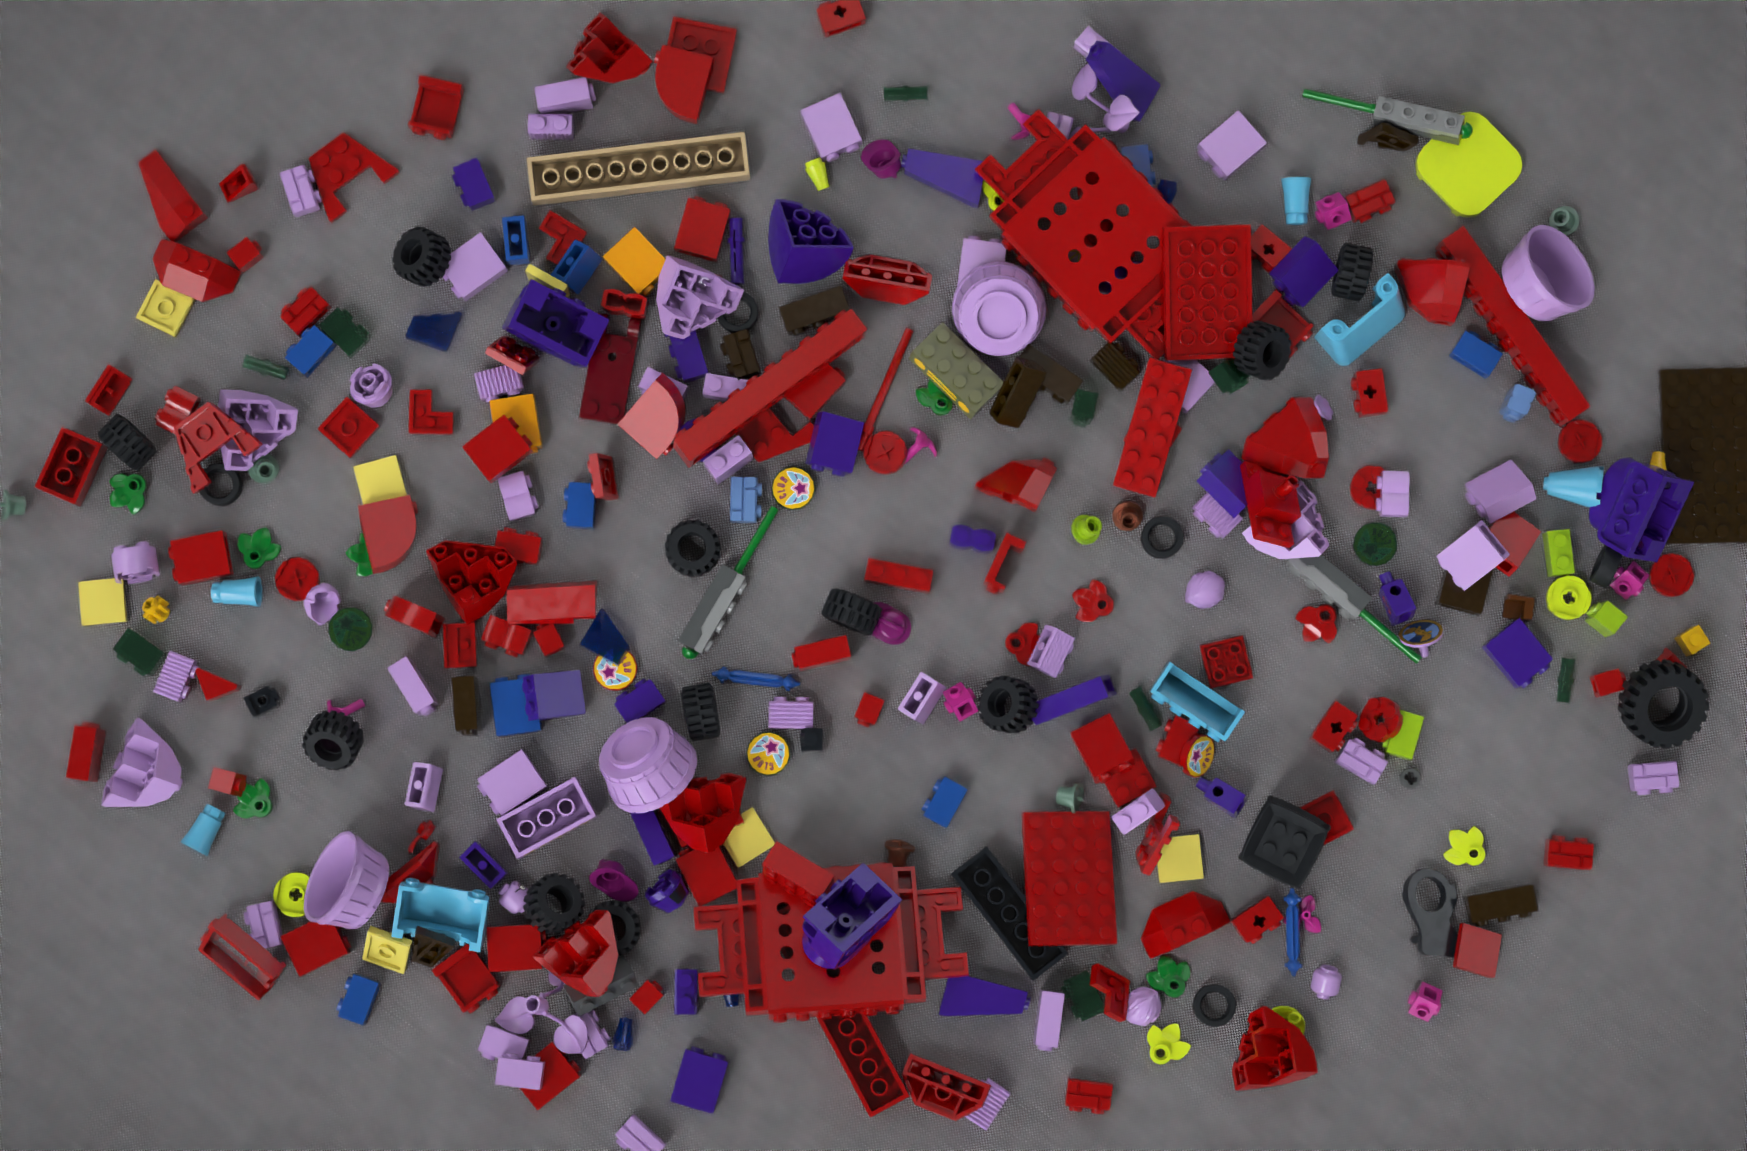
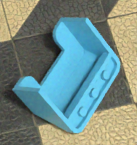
(1196, 701)

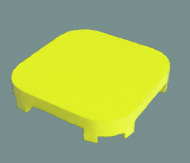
(1470, 173)

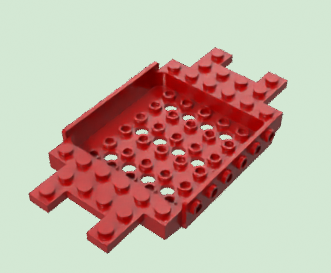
(1044, 178)
(754, 966)

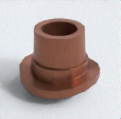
(1127, 515)
(898, 851)

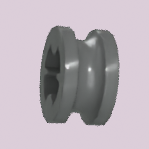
(1404, 783)

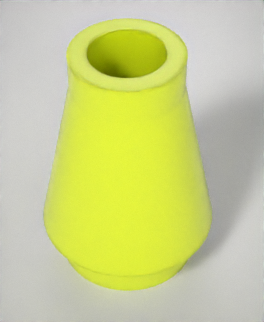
(817, 172)

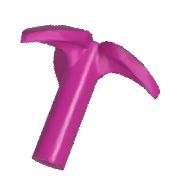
(1021, 118)
(920, 442)
(347, 709)
(1311, 923)

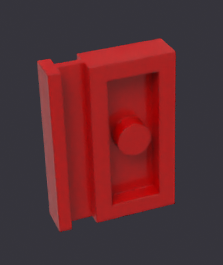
(459, 645)

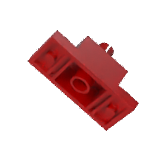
(1270, 504)

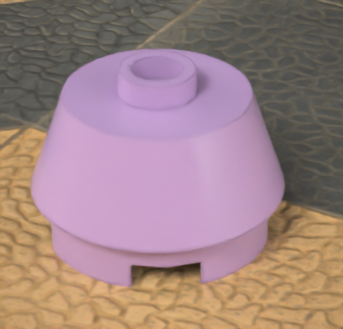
(371, 386)

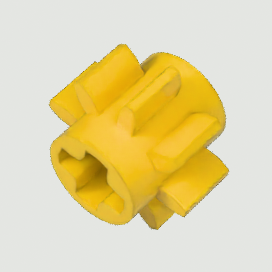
(156, 609)

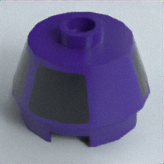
(668, 892)

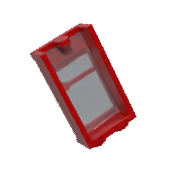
(240, 957)

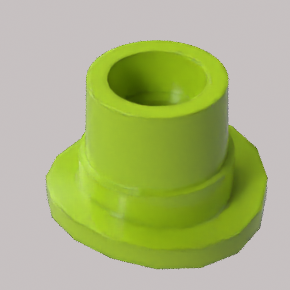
(1086, 529)

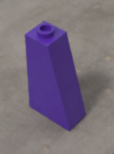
(1122, 76)
(946, 174)
(1074, 699)
(653, 837)
(979, 997)

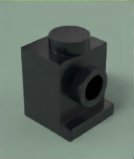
(258, 710)
(811, 739)

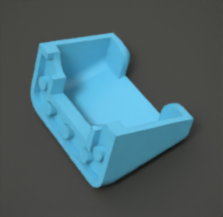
(1348, 343)
(442, 910)

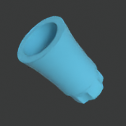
(1296, 199)
(239, 591)
(204, 830)

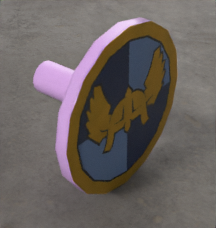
(1421, 635)

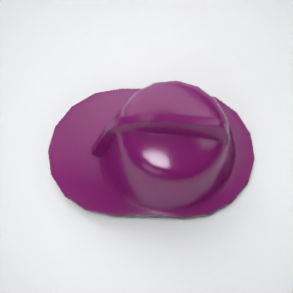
(882, 158)
(892, 626)
(613, 881)

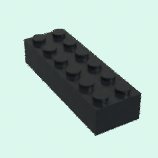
(1005, 911)

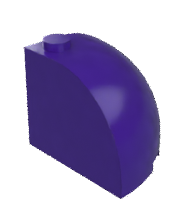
(804, 244)

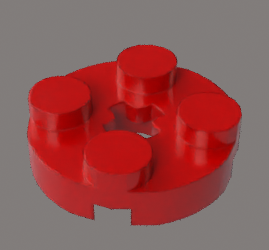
(1360, 483)
(1369, 719)

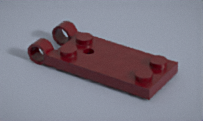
(607, 380)

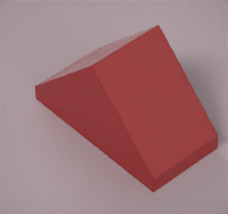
(238, 183)
(215, 686)

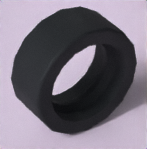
(749, 323)
(234, 494)
(1162, 554)
(1605, 566)
(1231, 1007)

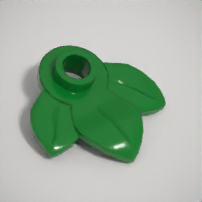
(931, 396)
(125, 494)
(260, 545)
(359, 554)
(251, 798)
(1169, 973)

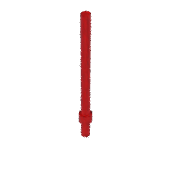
(868, 425)

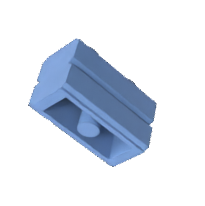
(1517, 403)
(744, 500)

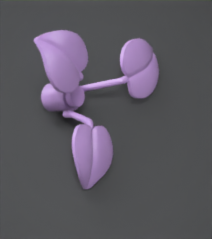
(1120, 112)
(519, 1019)

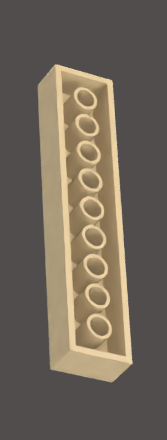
(638, 168)

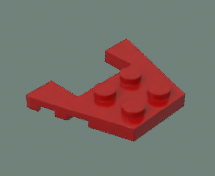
(340, 164)
(203, 435)
(769, 437)
(1155, 837)

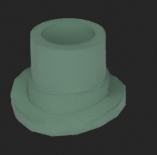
(1565, 220)
(264, 469)
(12, 505)
(1070, 796)

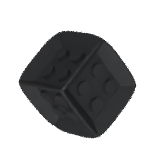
(1284, 842)

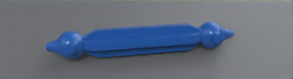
(755, 678)
(1293, 932)

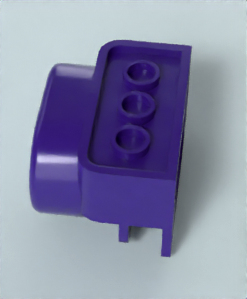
(572, 330)
(1638, 508)
(847, 918)

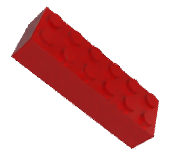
(1152, 427)

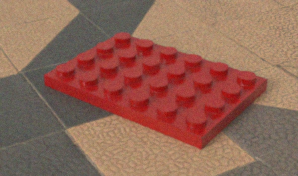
(1206, 289)
(1069, 878)

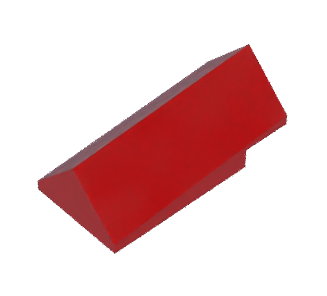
(551, 602)

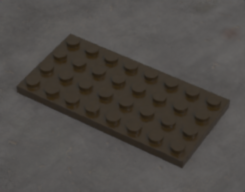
(1707, 443)

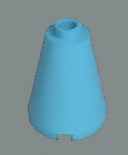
(1576, 485)

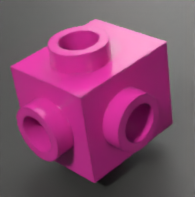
(1332, 211)
(1629, 580)
(960, 701)
(1425, 1006)

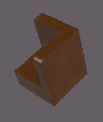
(1518, 607)

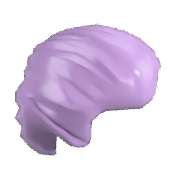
(1205, 590)
(322, 603)
(1143, 1006)

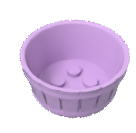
(1547, 275)
(999, 308)
(646, 765)
(346, 883)

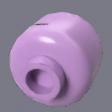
(512, 896)
(1326, 981)

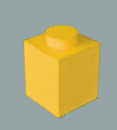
(1692, 640)

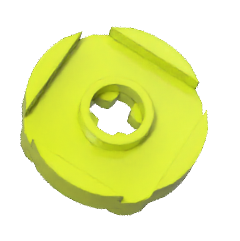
(1578, 591)
(283, 897)

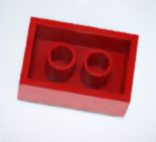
(71, 467)
(796, 874)

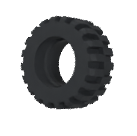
(1685, 718)

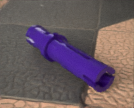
(736, 250)

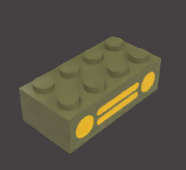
(956, 370)

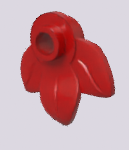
(1089, 602)
(1315, 625)
(1028, 641)
(424, 831)

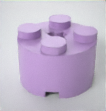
(135, 563)

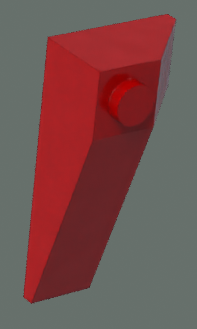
(172, 203)

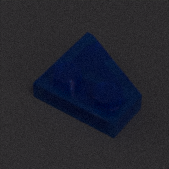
(434, 330)
(605, 639)

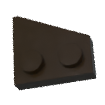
(1389, 138)
(430, 946)

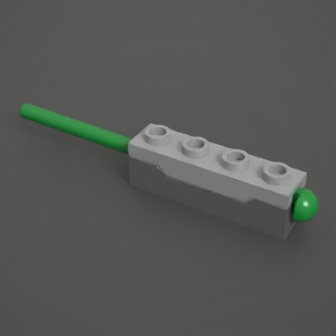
(1406, 116)
(1344, 593)
(720, 598)

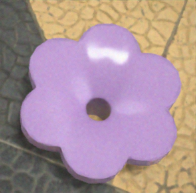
(1323, 407)

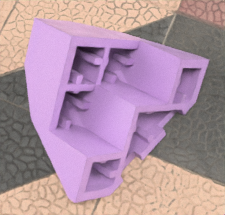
(692, 297)
(259, 415)
(1306, 531)
(144, 771)

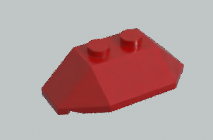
(193, 272)
(887, 279)
(420, 867)
(1182, 922)
(943, 1089)

